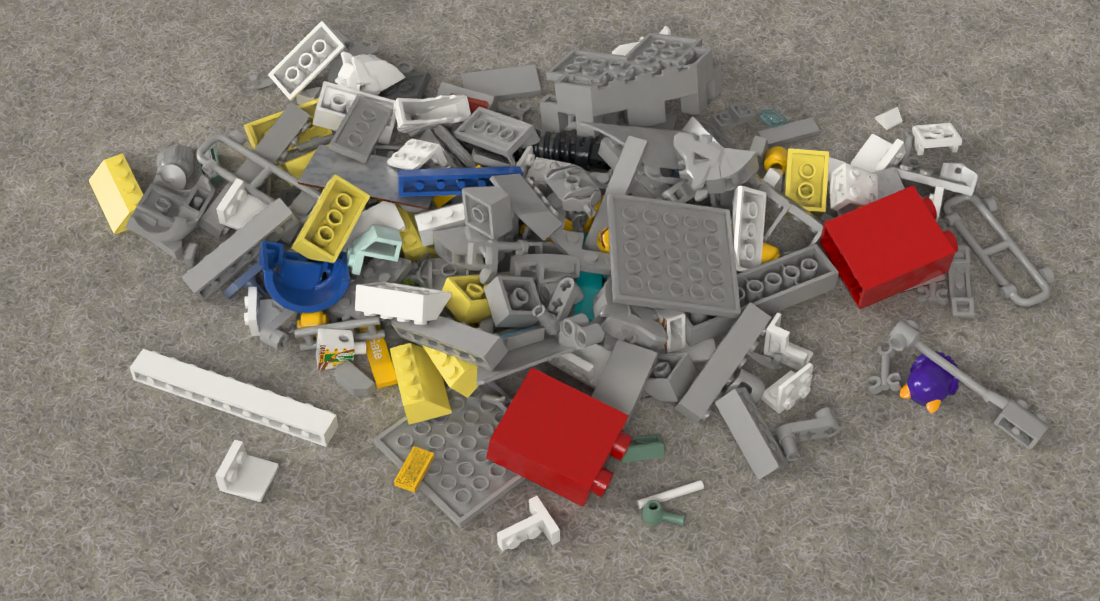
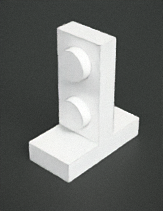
(530, 527)

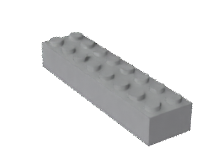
(771, 289)

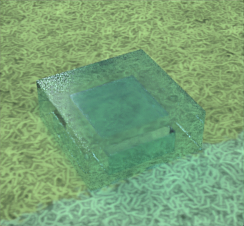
(773, 117)

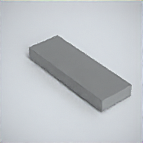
(790, 132)

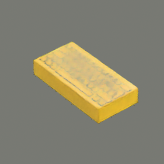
(414, 469)

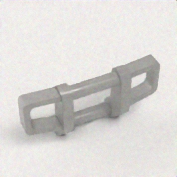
(490, 267)

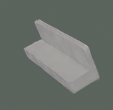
(751, 433)

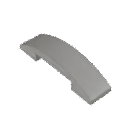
(959, 285)

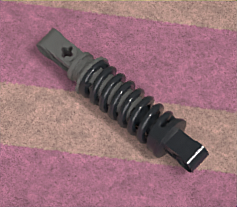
(553, 149)

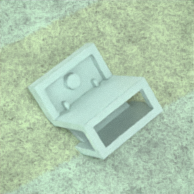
(375, 243)

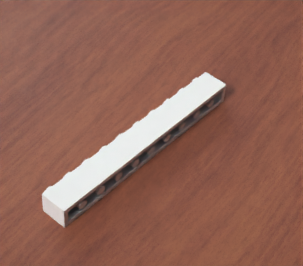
(235, 397)

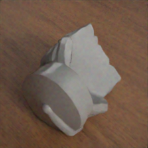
(176, 165)

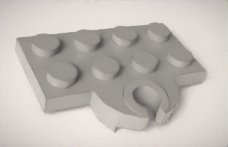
(375, 271)

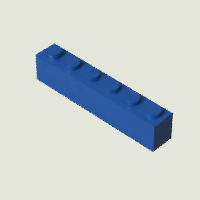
(447, 181)

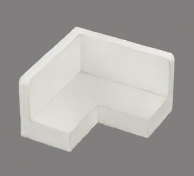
(778, 343)

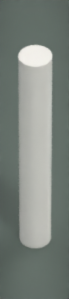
(673, 493)

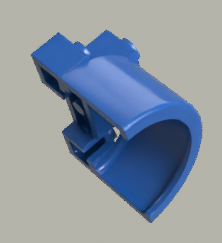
(298, 279)

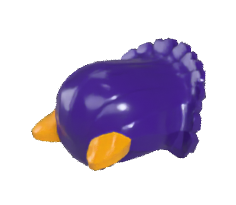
(929, 383)

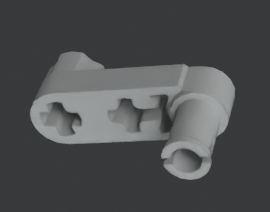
(565, 295)
(276, 331)
(823, 425)

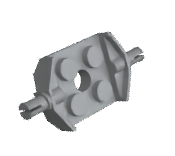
(573, 188)
(433, 275)

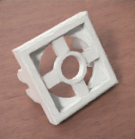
(945, 129)

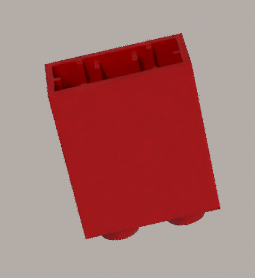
(888, 246)
(559, 438)

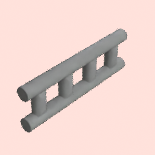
(369, 322)

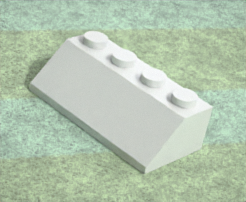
(307, 60)
(335, 103)
(439, 219)
(748, 227)
(400, 301)

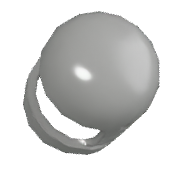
(752, 383)

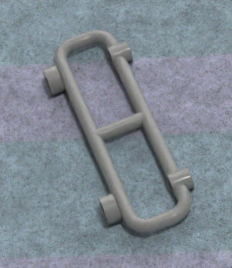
(236, 141)
(986, 206)

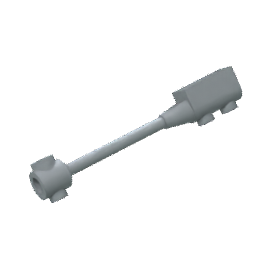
(1013, 415)

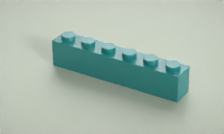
(590, 285)

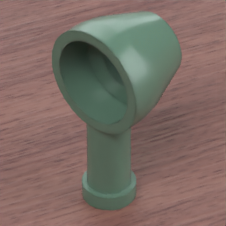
(657, 516)

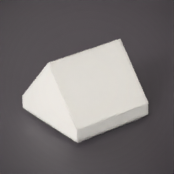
(889, 118)

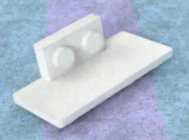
(584, 363)

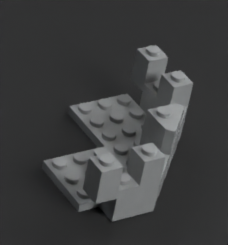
(639, 83)

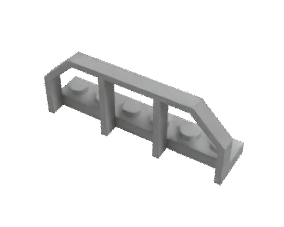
(785, 204)

